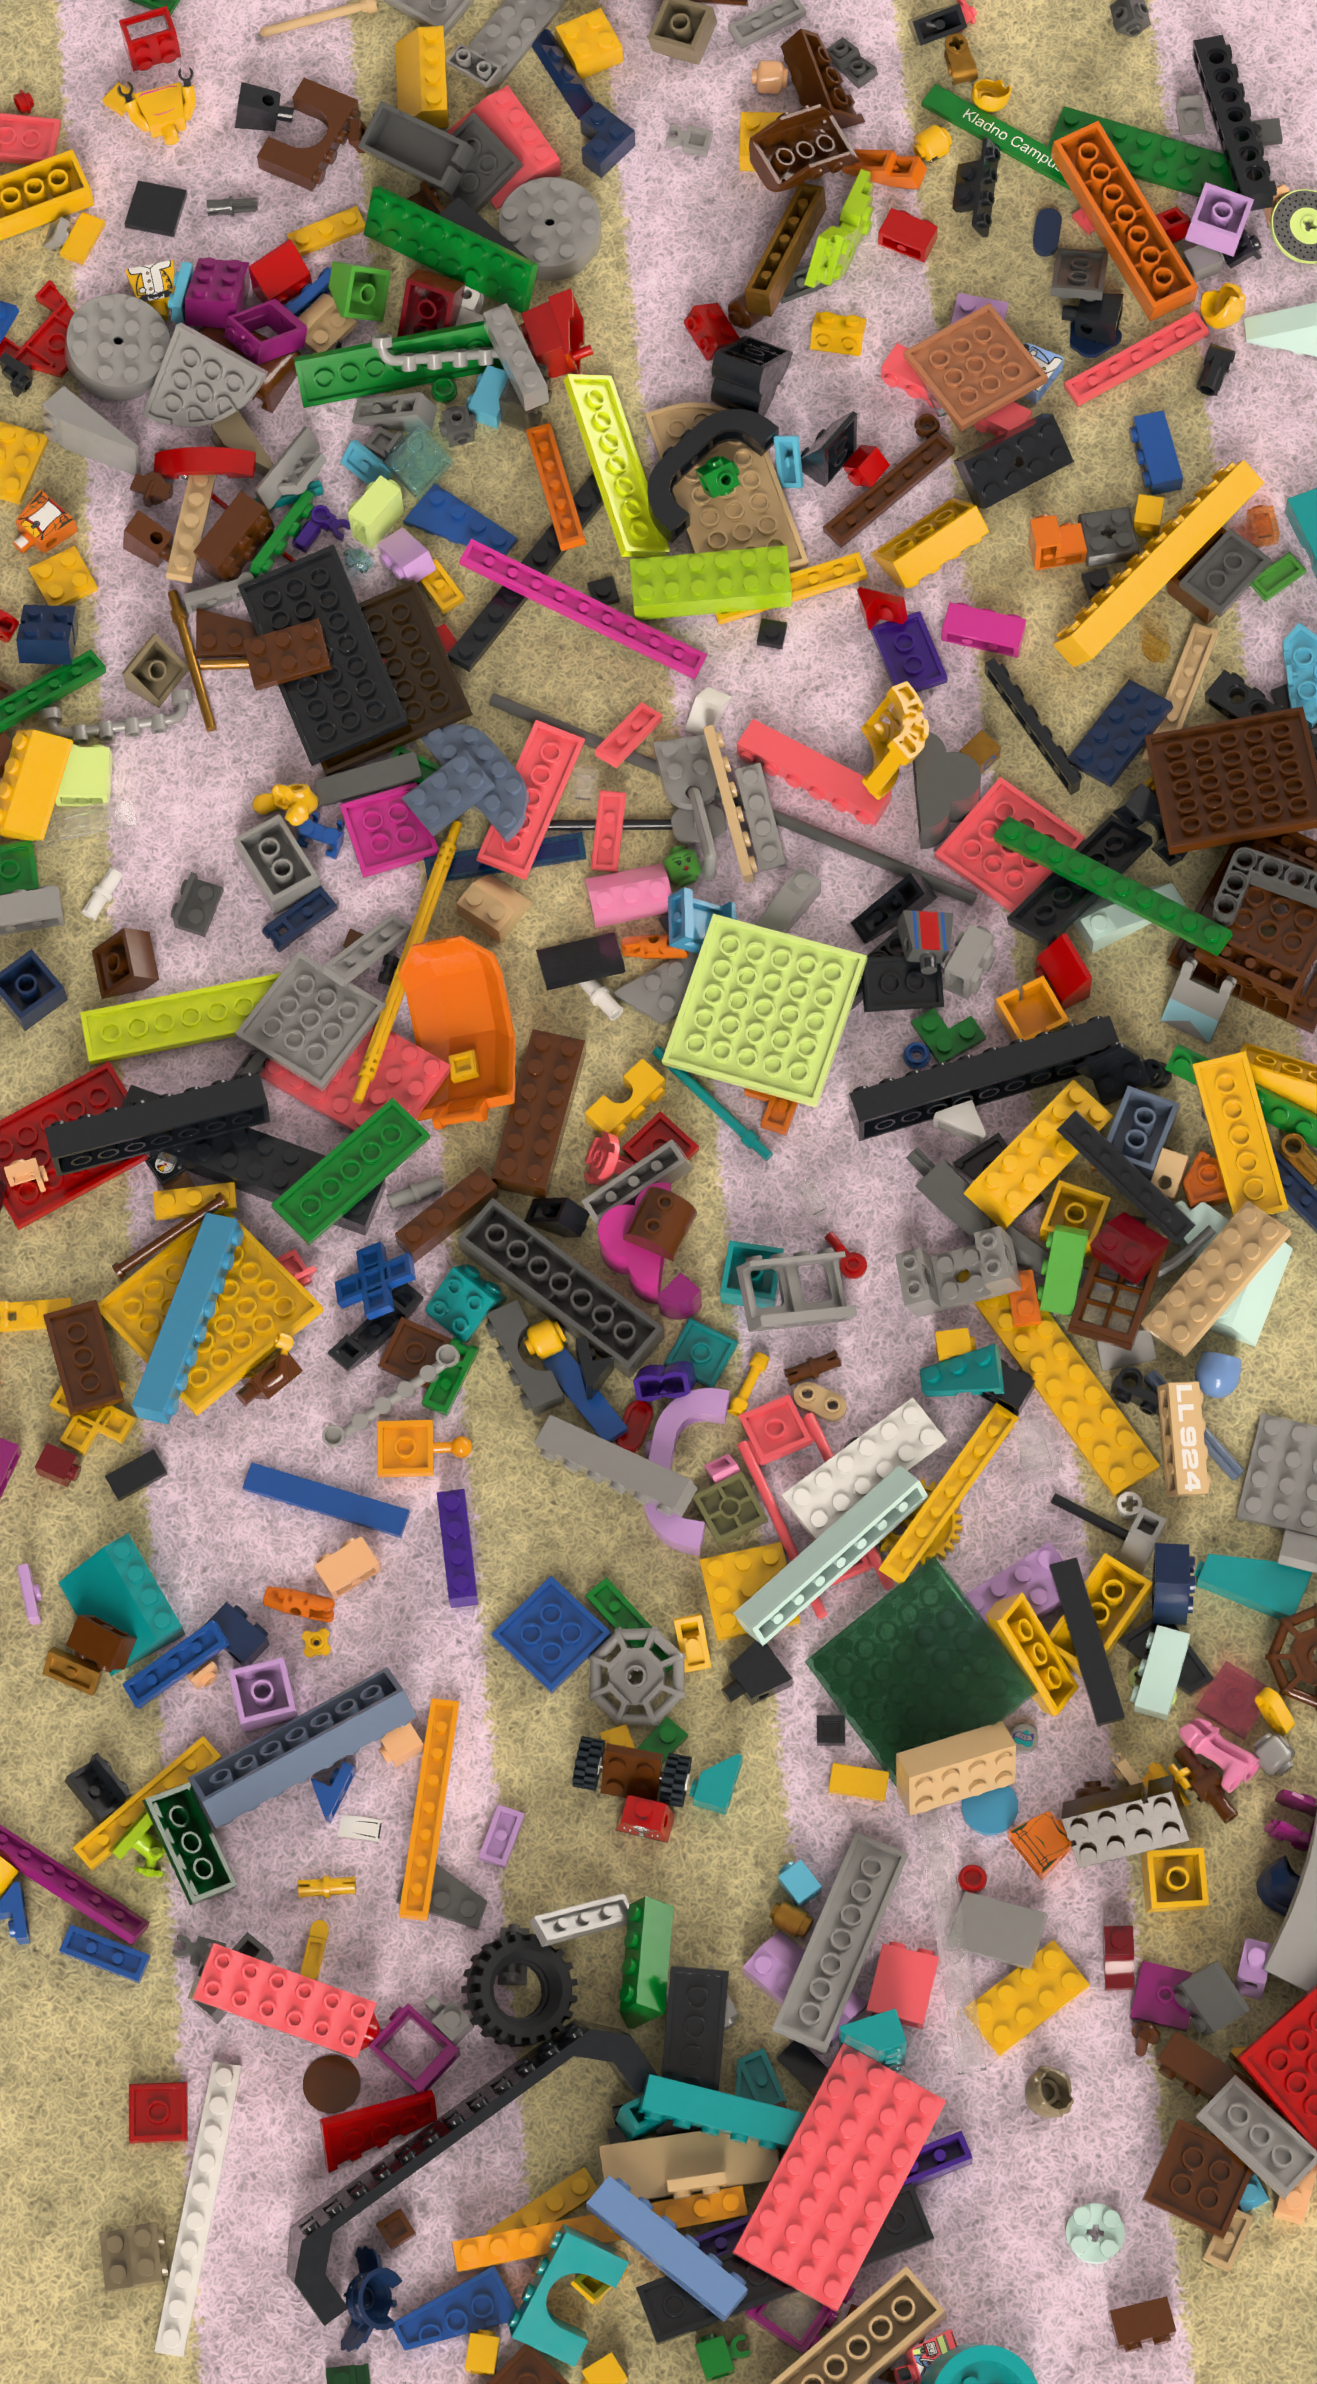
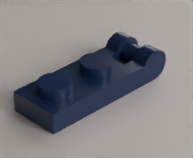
(300, 918)

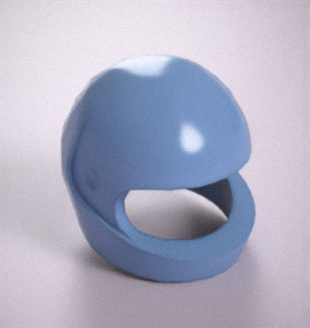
(1217, 1374)

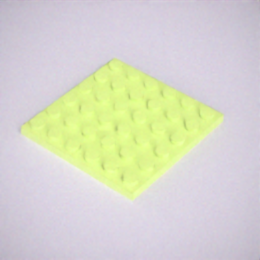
(764, 1010)

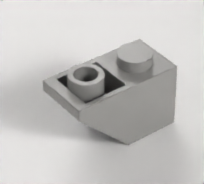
(1141, 1540)

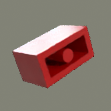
(908, 234)

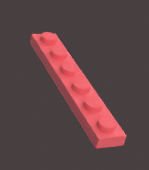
(1136, 358)

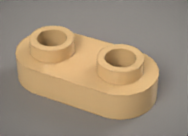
(819, 1402)

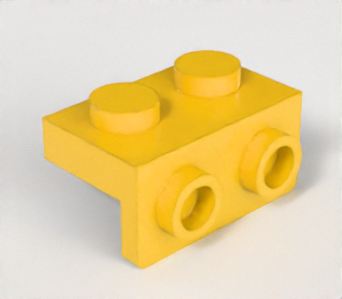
(837, 333)

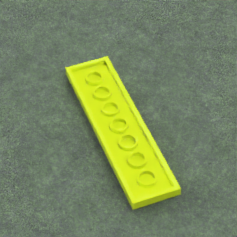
(615, 464)
(171, 1020)

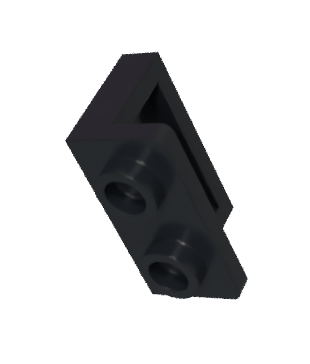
(98, 1788)

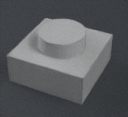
(56, 234)

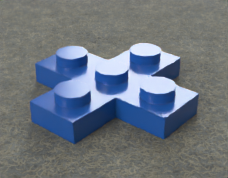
(375, 1280)

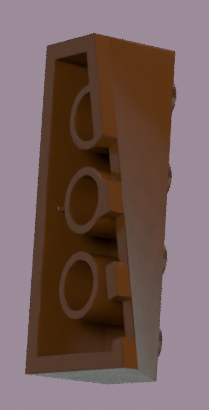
(816, 79)

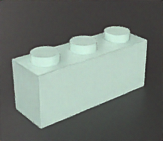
(1160, 1672)

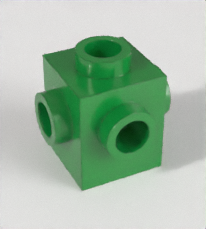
(718, 476)

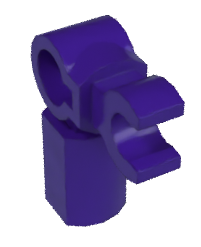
(320, 518)

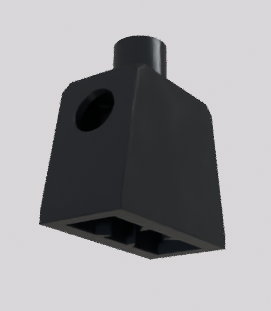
(260, 108)
(1096, 319)
(756, 1675)

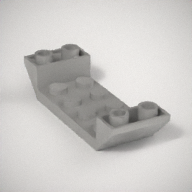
(504, 40)

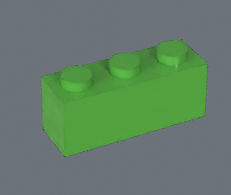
(1063, 1269)

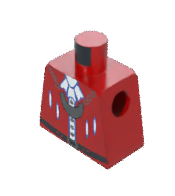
(645, 1819)

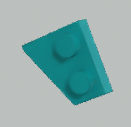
(757, 2079)

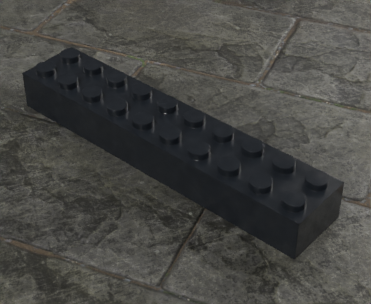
(978, 1078)
(256, 1165)

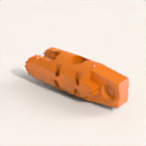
(651, 947)
(299, 1603)

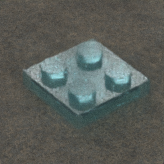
(418, 462)

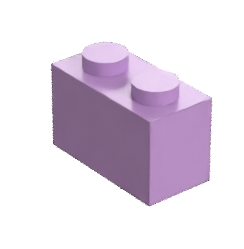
(405, 556)

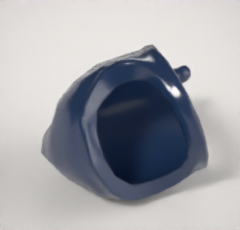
(1277, 1885)

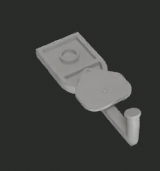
(689, 771)

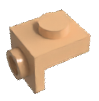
(23, 1171)

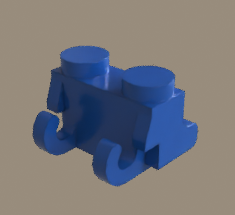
(322, 834)

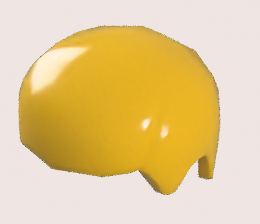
(990, 95)

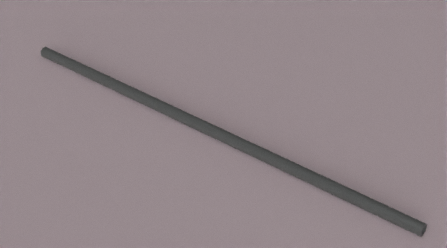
(782, 819)

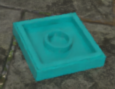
(705, 1349)

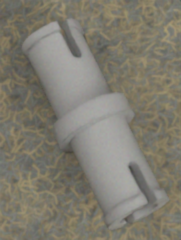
(414, 1192)

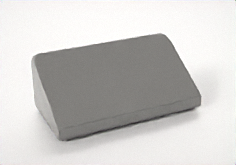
(1116, 1357)

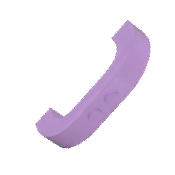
(697, 1406)

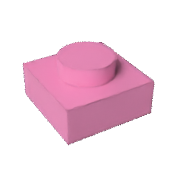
(721, 1468)

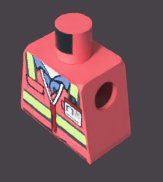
(921, 2357)

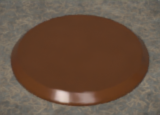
(331, 2084)

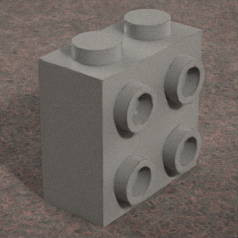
(969, 961)

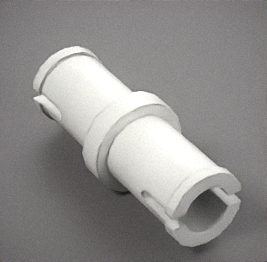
(102, 894)
(601, 997)

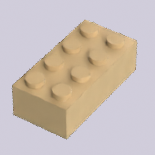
(956, 1768)

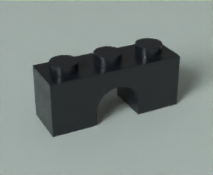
(1142, 806)

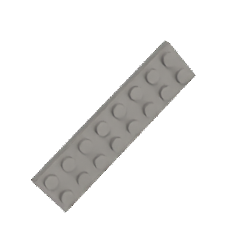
(840, 1942)

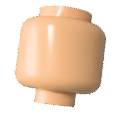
(770, 77)

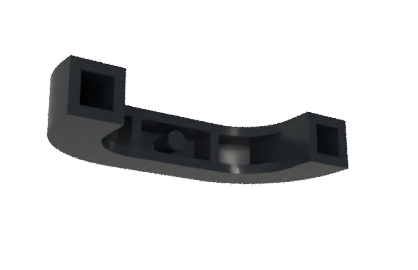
(693, 446)

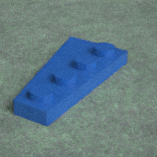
(459, 523)
(462, 2310)

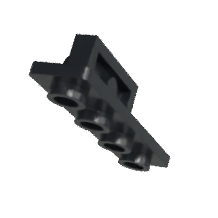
(976, 187)

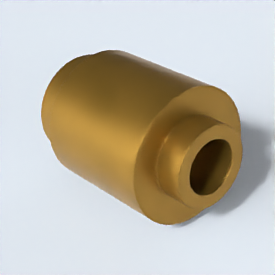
(791, 1919)

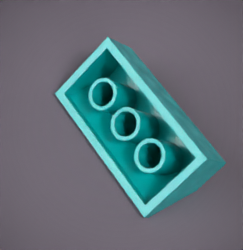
(878, 2038)

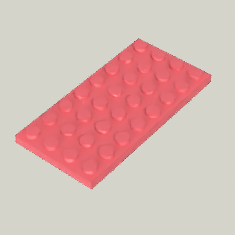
(839, 2177)

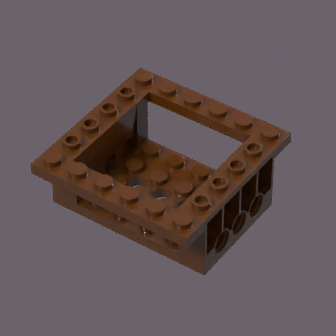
(1266, 968)

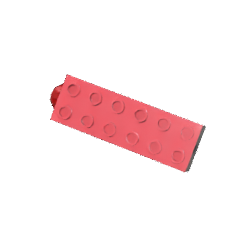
(284, 2001)

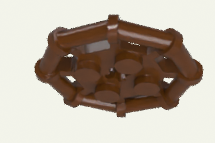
(1299, 1656)

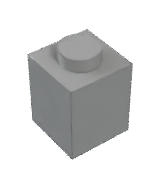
(1202, 262)

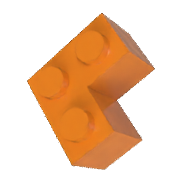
(1055, 544)

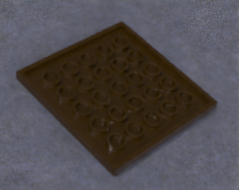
(417, 671)

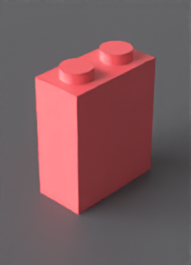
(904, 1983)

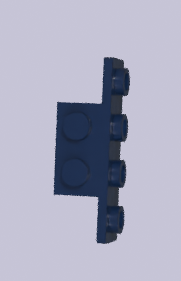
(563, 73)

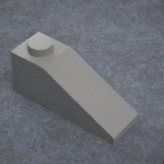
(396, 412)

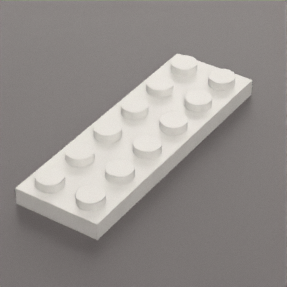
(838, 1484)

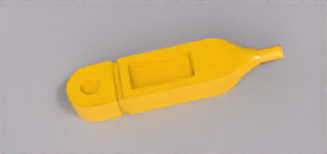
(315, 1949)

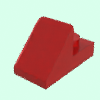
(880, 605)

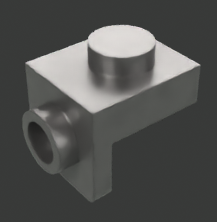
(383, 442)

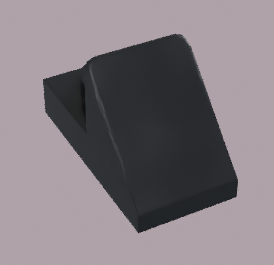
(593, 1371)

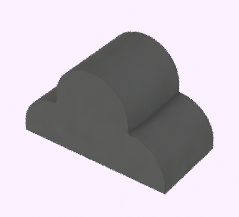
(944, 789)

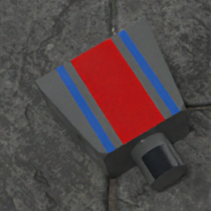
(925, 937)

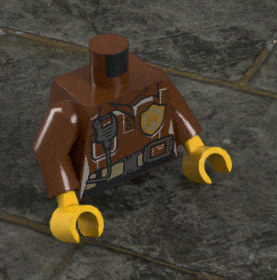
(271, 1373)

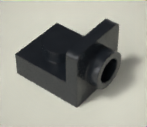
(1246, 248)
(17, 373)

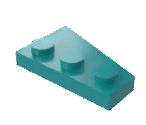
(970, 1372)

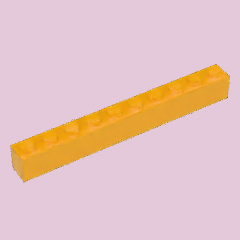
(534, 2240)

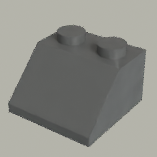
(1210, 1998)

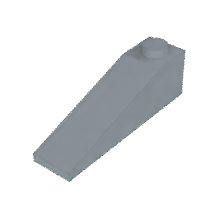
(791, 901)

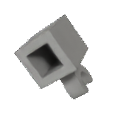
(449, 2020)

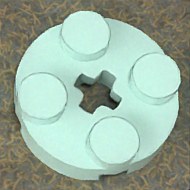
(1082, 2244)

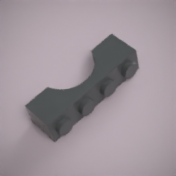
(538, 1387)

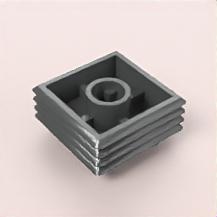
(1117, 524)

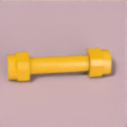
(758, 1364)

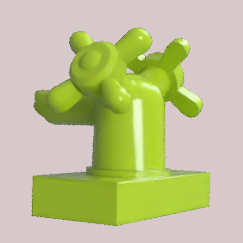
(143, 1842)

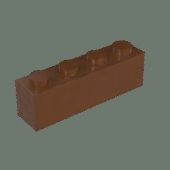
(446, 1214)
(1199, 2069)

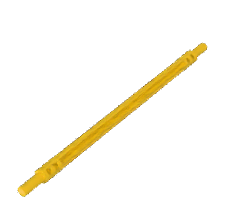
(416, 935)

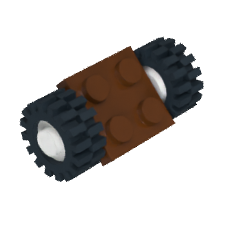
(631, 1772)

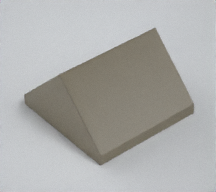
(154, 671)

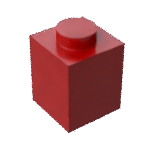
(865, 466)

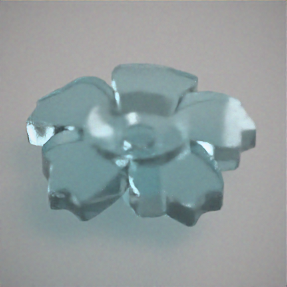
(358, 560)

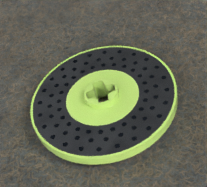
(1289, 229)

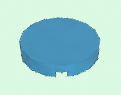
(991, 1811)

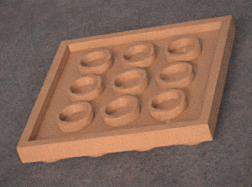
(975, 367)

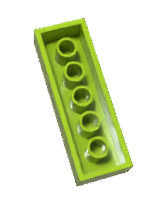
(711, 582)

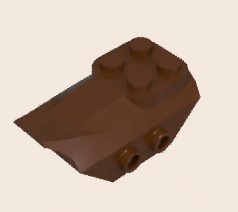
(800, 148)

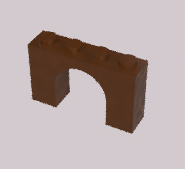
(308, 165)

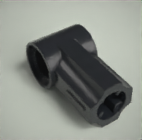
(1215, 368)

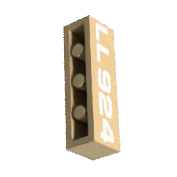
(1183, 1439)

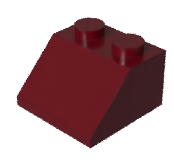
(1128, 1247)

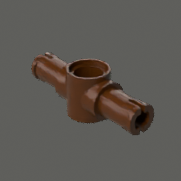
(1206, 1784)

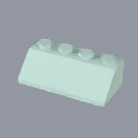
(1248, 1312)

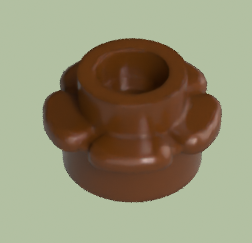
(926, 420)

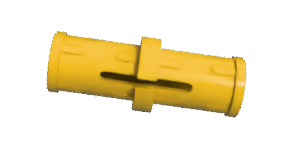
(326, 1886)

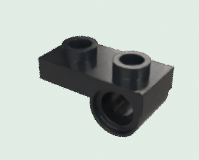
(1138, 1395)

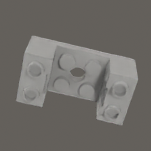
(931, 1281)

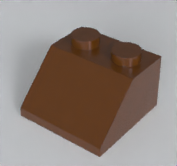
(125, 963)

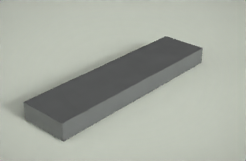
(368, 779)

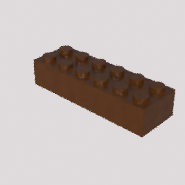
(539, 1114)

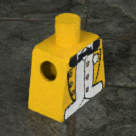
(153, 284)

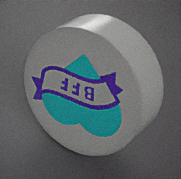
(1025, 1738)

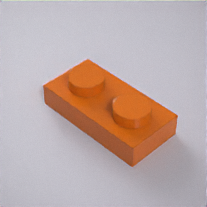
(1024, 1303)

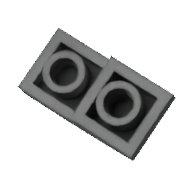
(850, 63)

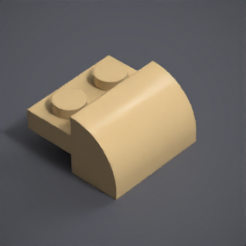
(325, 324)

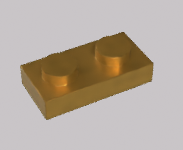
(72, 1671)

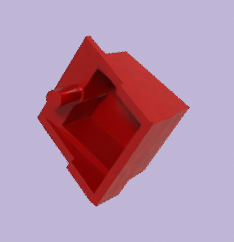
(556, 334)

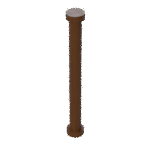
(169, 1236)

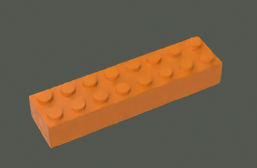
(1124, 221)

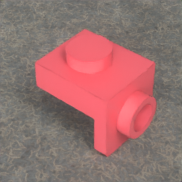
(296, 1267)

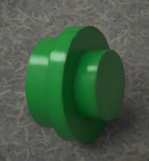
(444, 390)

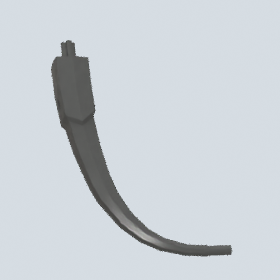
(945, 1189)

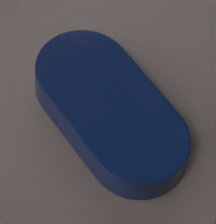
(1047, 232)

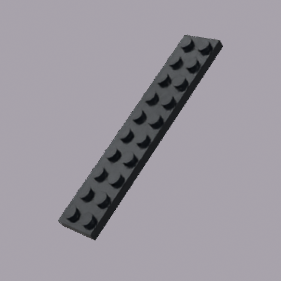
(677, 2313)

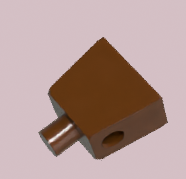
(147, 540)

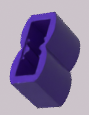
(669, 1381)

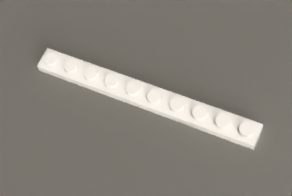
(198, 2209)

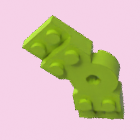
(838, 245)

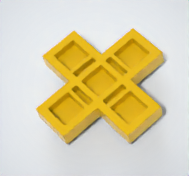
(86, 1426)

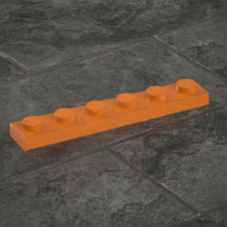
(555, 487)

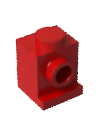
(1174, 223)

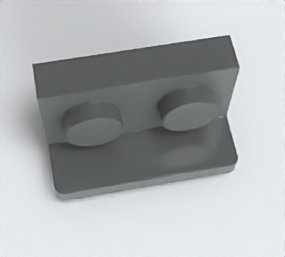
(196, 905)

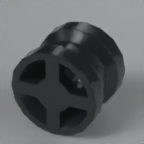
(1164, 1076)

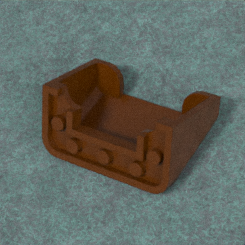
(280, 370)

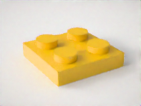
(63, 578)

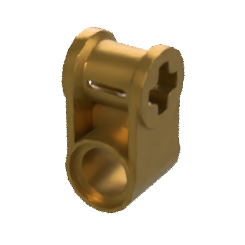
(959, 59)

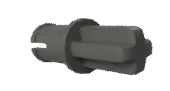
(230, 206)

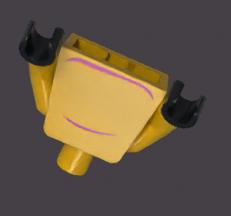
(162, 109)

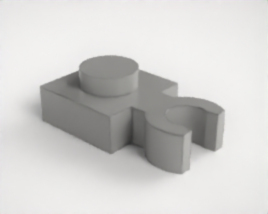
(693, 141)

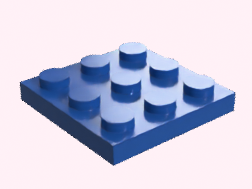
(551, 1634)

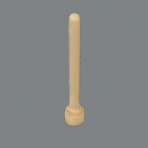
(362, 5)

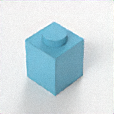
(799, 1883)

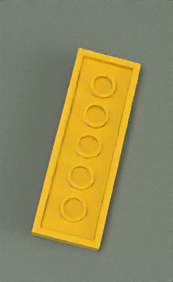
(1239, 1133)

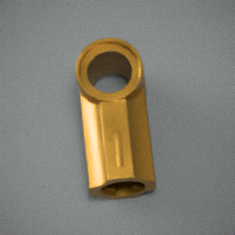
(1304, 1161)

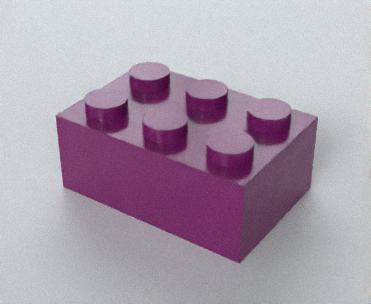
(216, 292)

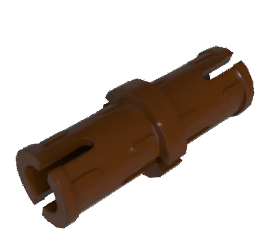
(812, 1367)

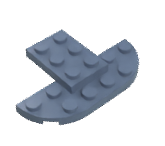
(469, 776)

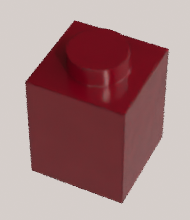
(58, 1465)

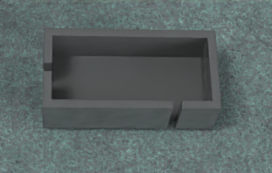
(416, 148)

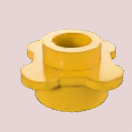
(316, 1650)

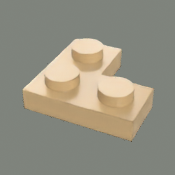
(1224, 2251)

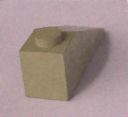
(236, 434)

